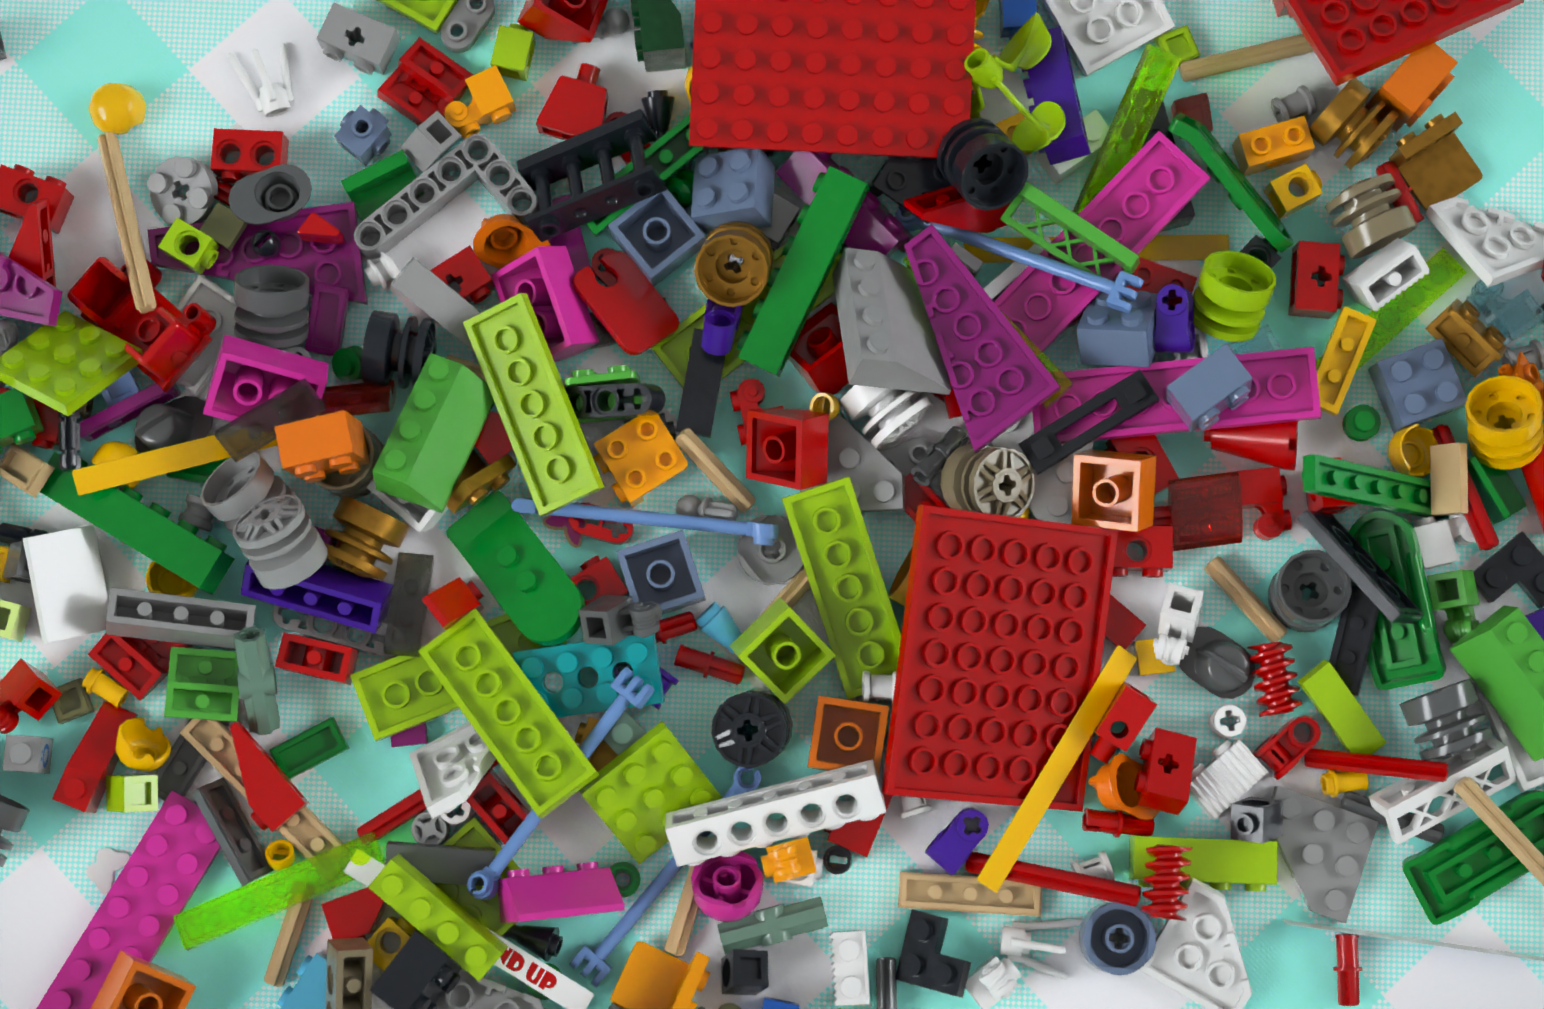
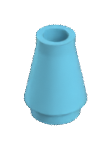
(719, 625)

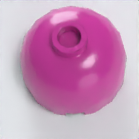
(727, 886)

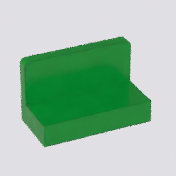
(379, 183)
(1495, 490)

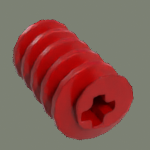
(1275, 678)
(1166, 881)

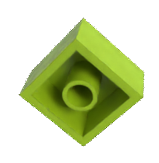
(782, 650)

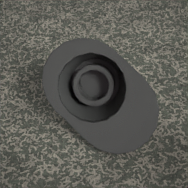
(270, 195)
(171, 424)
(1218, 664)

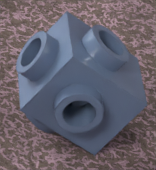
(364, 134)

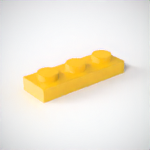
(1342, 357)

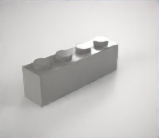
(176, 618)

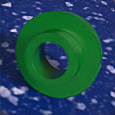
(633, 874)

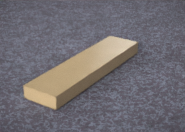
(967, 895)

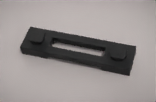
(1132, 395)

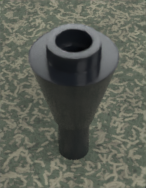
(658, 110)
(538, 939)

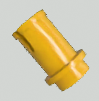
(105, 687)
(1342, 781)

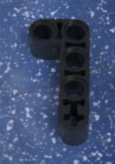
(596, 400)

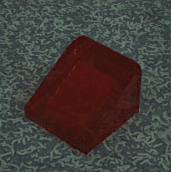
(1195, 107)

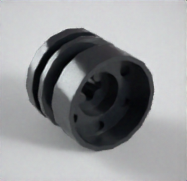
(982, 163)
(396, 350)
(763, 711)

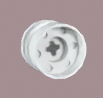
(889, 411)

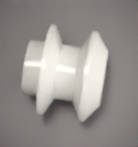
(382, 271)

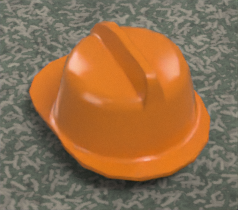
(504, 240)
(1116, 787)

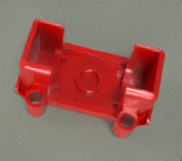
(166, 335)

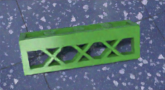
(1070, 223)

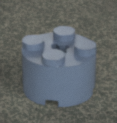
(1130, 954)

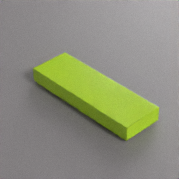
(1341, 710)

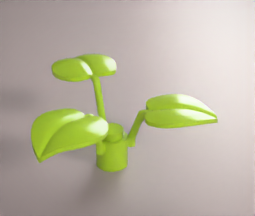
(1022, 51)

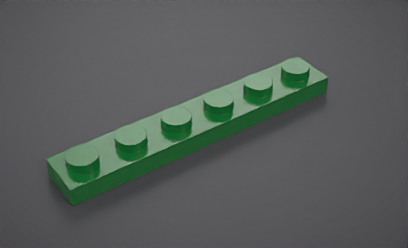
(1366, 485)

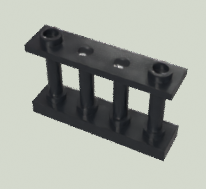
(581, 153)

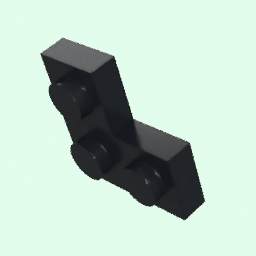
(1513, 563)
(922, 957)

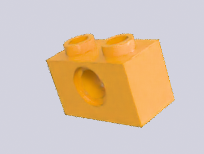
(1273, 146)

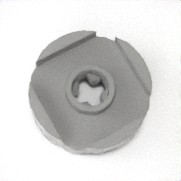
(165, 186)
(770, 570)

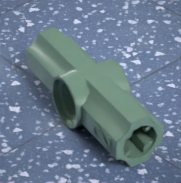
(257, 680)
(773, 925)

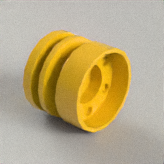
(1505, 422)

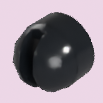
(270, 247)
(837, 868)

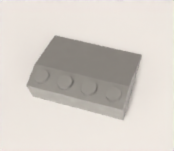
(886, 325)

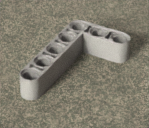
(444, 193)

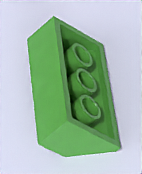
(434, 434)
(1508, 668)

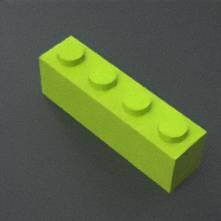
(1212, 861)
(438, 916)

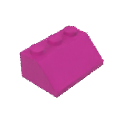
(561, 313)
(253, 373)
(558, 893)

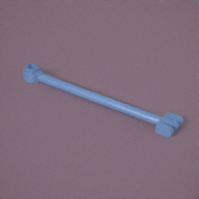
(1115, 289)
(762, 532)
(627, 695)
(598, 956)

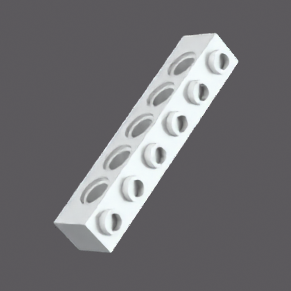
(785, 798)

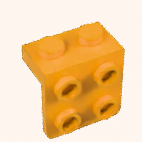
(639, 457)
(659, 980)

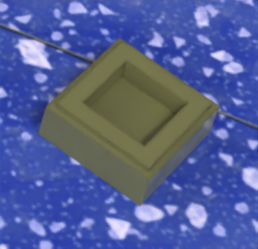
(223, 226)
(73, 702)

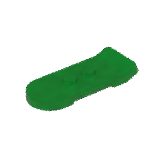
(1225, 171)
(518, 570)
(1400, 651)
(1473, 861)

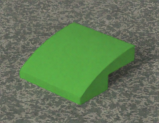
(202, 685)

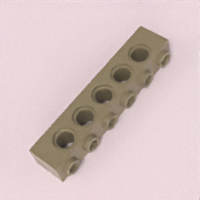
(349, 974)

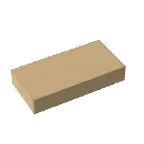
(25, 470)
(1449, 479)

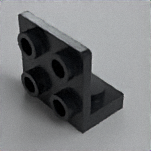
(907, 178)

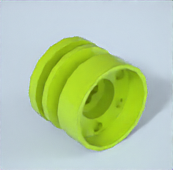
(1232, 295)

